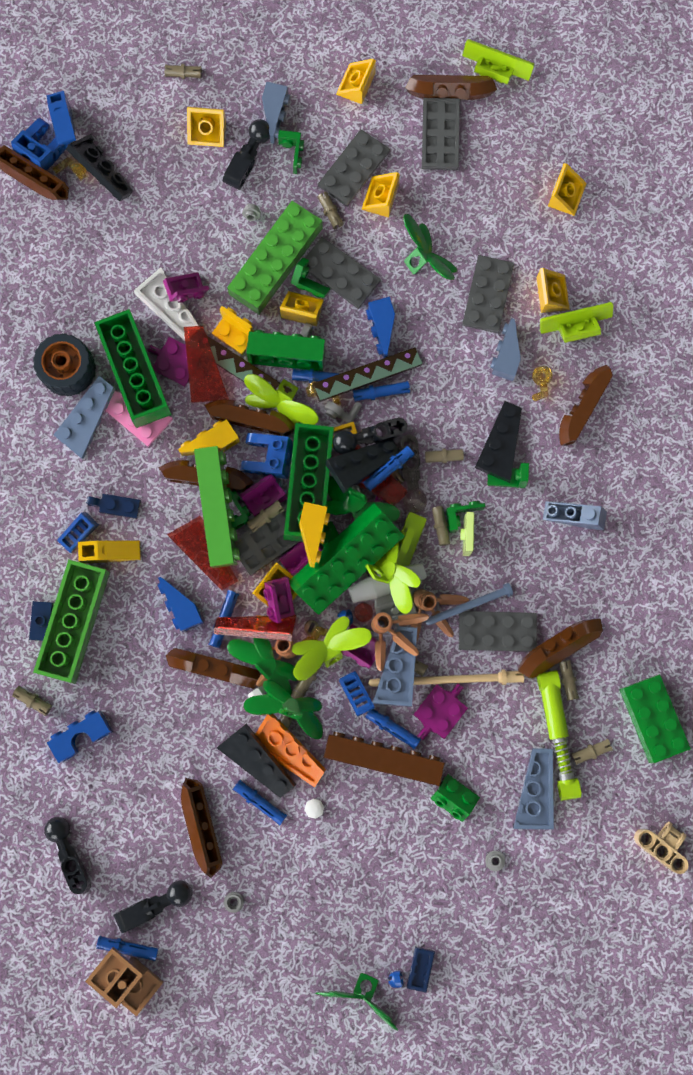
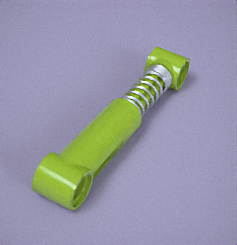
(550, 688)

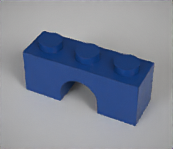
(63, 743)

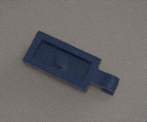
(116, 505)

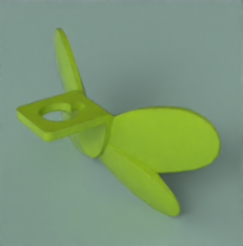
(267, 397)
(398, 578)
(336, 640)

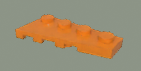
(289, 750)

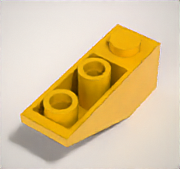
(220, 435)
(311, 527)
(108, 551)

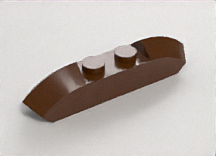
(451, 86)
(32, 175)
(259, 420)
(573, 425)
(181, 472)
(560, 647)
(213, 668)
(200, 827)

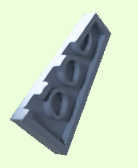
(83, 420)
(398, 674)
(536, 799)

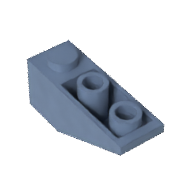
(274, 102)
(509, 354)
(576, 515)

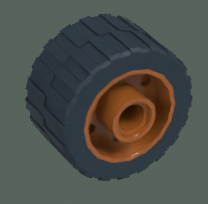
(64, 364)

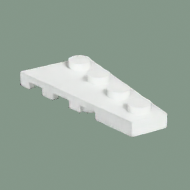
(155, 296)

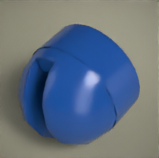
(346, 613)
(395, 980)

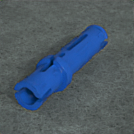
(310, 375)
(381, 391)
(392, 465)
(226, 611)
(396, 730)
(258, 801)
(127, 948)

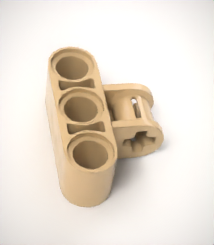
(669, 843)

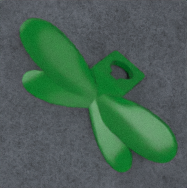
(422, 238)
(354, 503)
(262, 657)
(281, 701)
(367, 997)

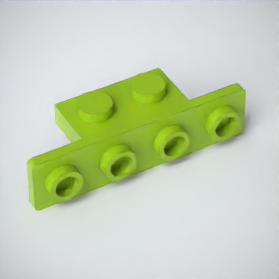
(496, 63)
(577, 323)
(412, 531)

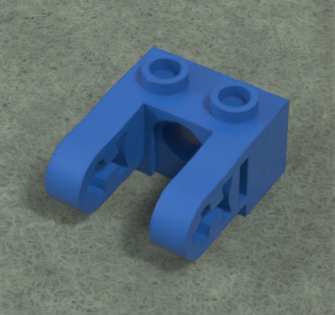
(27, 145)
(277, 458)

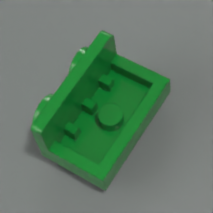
(455, 798)

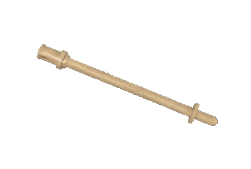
(502, 677)

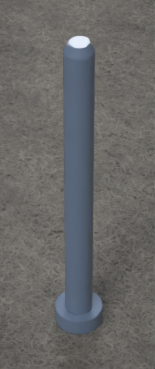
(506, 590)

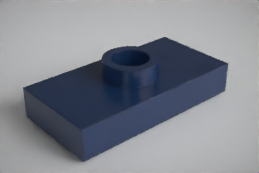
(40, 618)
(420, 969)

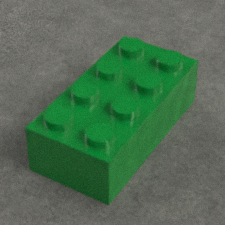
(286, 350)
(654, 719)

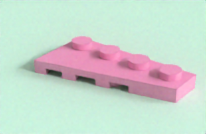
(146, 433)

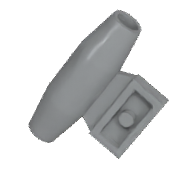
(371, 589)

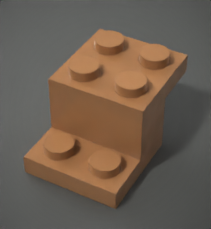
(124, 981)

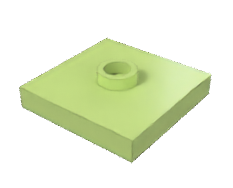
(467, 534)

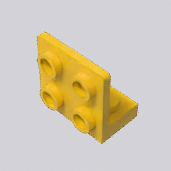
(233, 330)

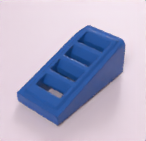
(87, 531)
(351, 682)

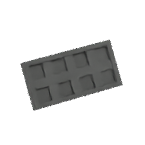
(440, 134)
(353, 167)
(341, 273)
(488, 294)
(264, 544)
(497, 631)

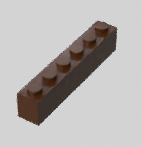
(384, 760)

